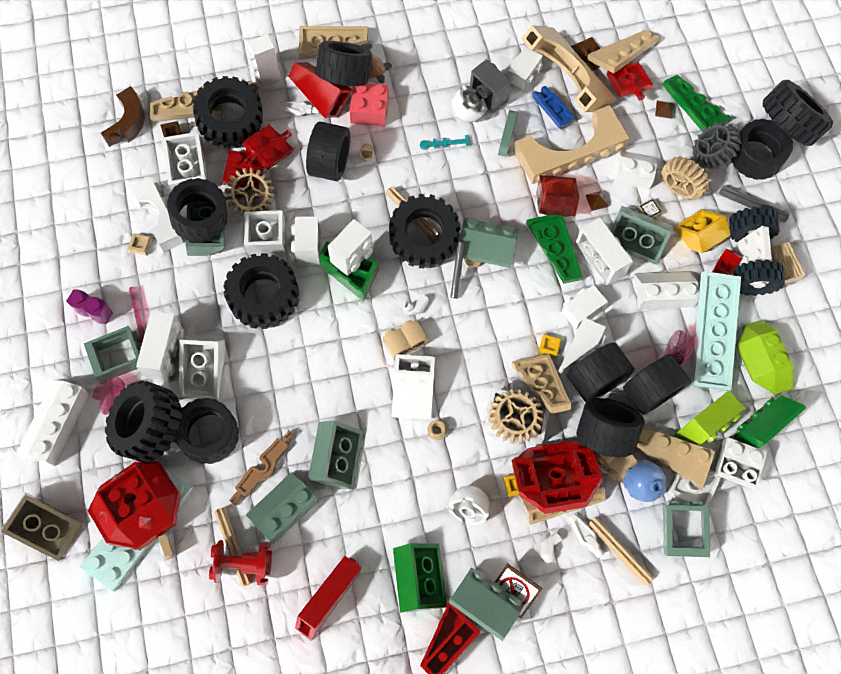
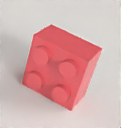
(369, 104)

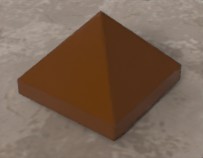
(664, 109)
(171, 129)
(597, 200)

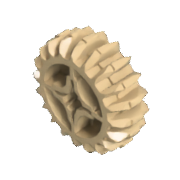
(685, 178)
(241, 191)
(519, 424)

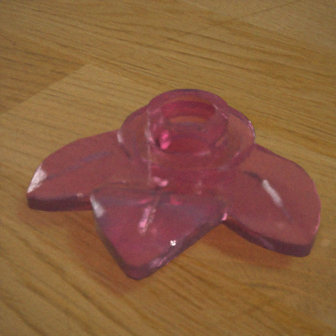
(106, 394)

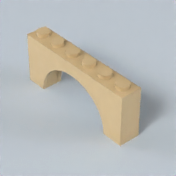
(592, 92)
(607, 139)

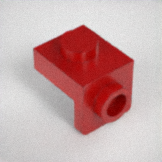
(727, 262)

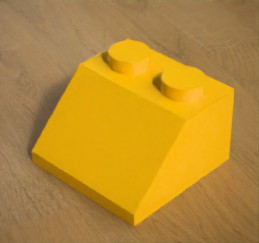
(703, 230)

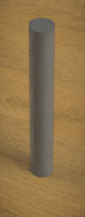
(457, 270)

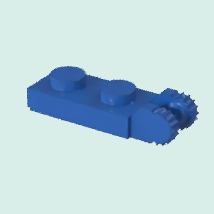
(553, 107)

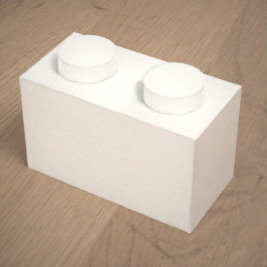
(524, 68)
(586, 304)

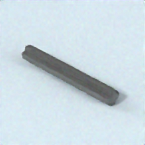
(750, 202)

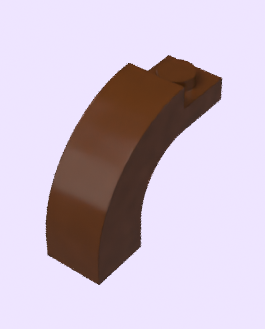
(131, 121)

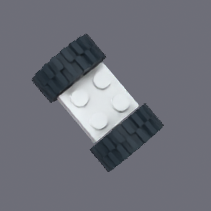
(753, 231)

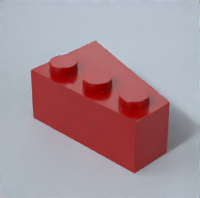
(449, 641)

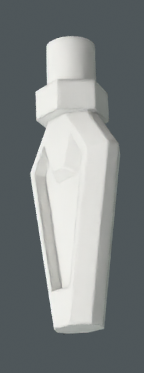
(298, 107)
(586, 535)

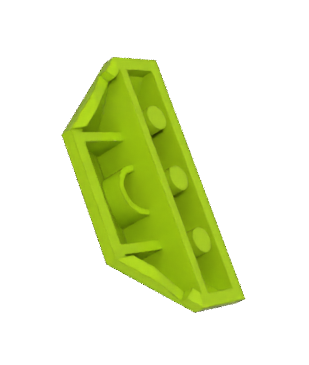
(765, 357)

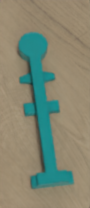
(425, 144)

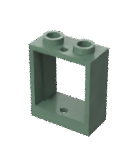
(94, 346)
(669, 549)

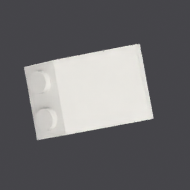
(587, 340)
(200, 367)

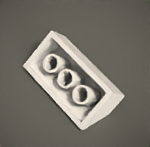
(53, 422)

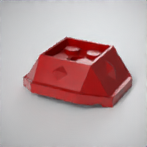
(557, 476)
(147, 517)

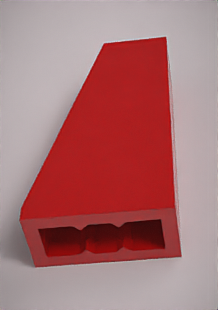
(325, 96)
(327, 597)

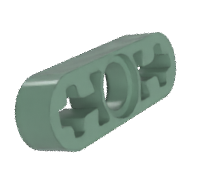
(507, 133)

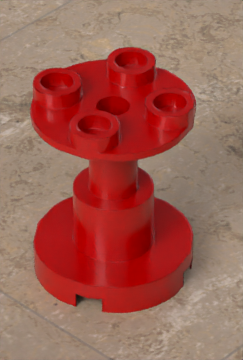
(249, 563)

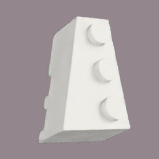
(263, 60)

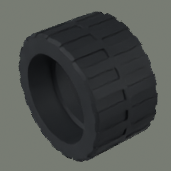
(343, 63)
(774, 138)
(328, 151)
(197, 190)
(600, 371)
(656, 384)
(610, 427)
(223, 447)

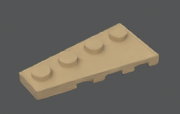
(312, 36)
(624, 51)
(177, 107)
(544, 381)
(681, 456)

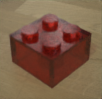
(557, 195)

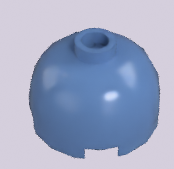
(645, 481)

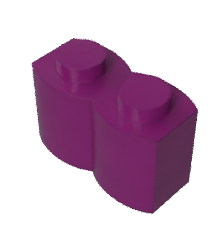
(89, 306)

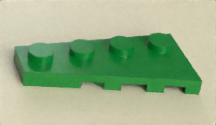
(694, 104)
(556, 244)

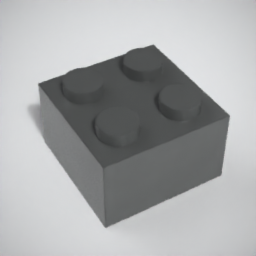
(490, 85)

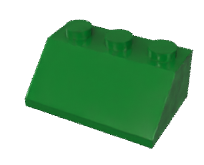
(768, 422)
(419, 577)

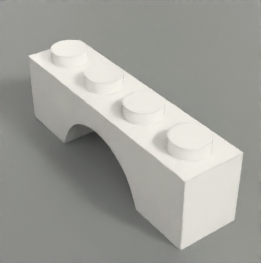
(149, 198)

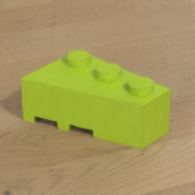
(711, 420)

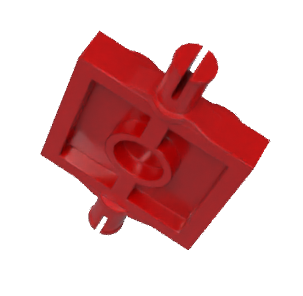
(630, 80)
(268, 147)
(236, 163)

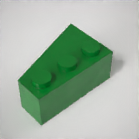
(358, 281)

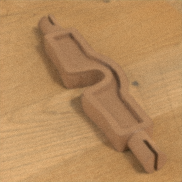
(254, 475)

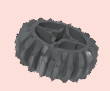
(715, 143)

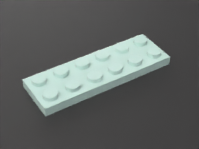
(716, 331)
(113, 563)

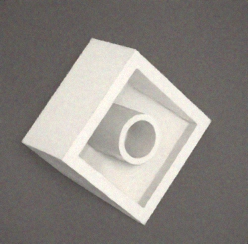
(635, 170)

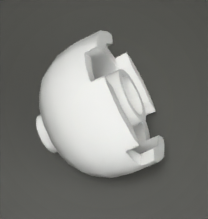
(468, 105)
(470, 504)

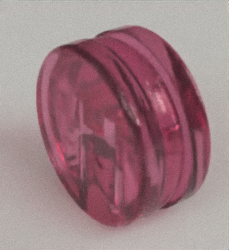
(680, 346)

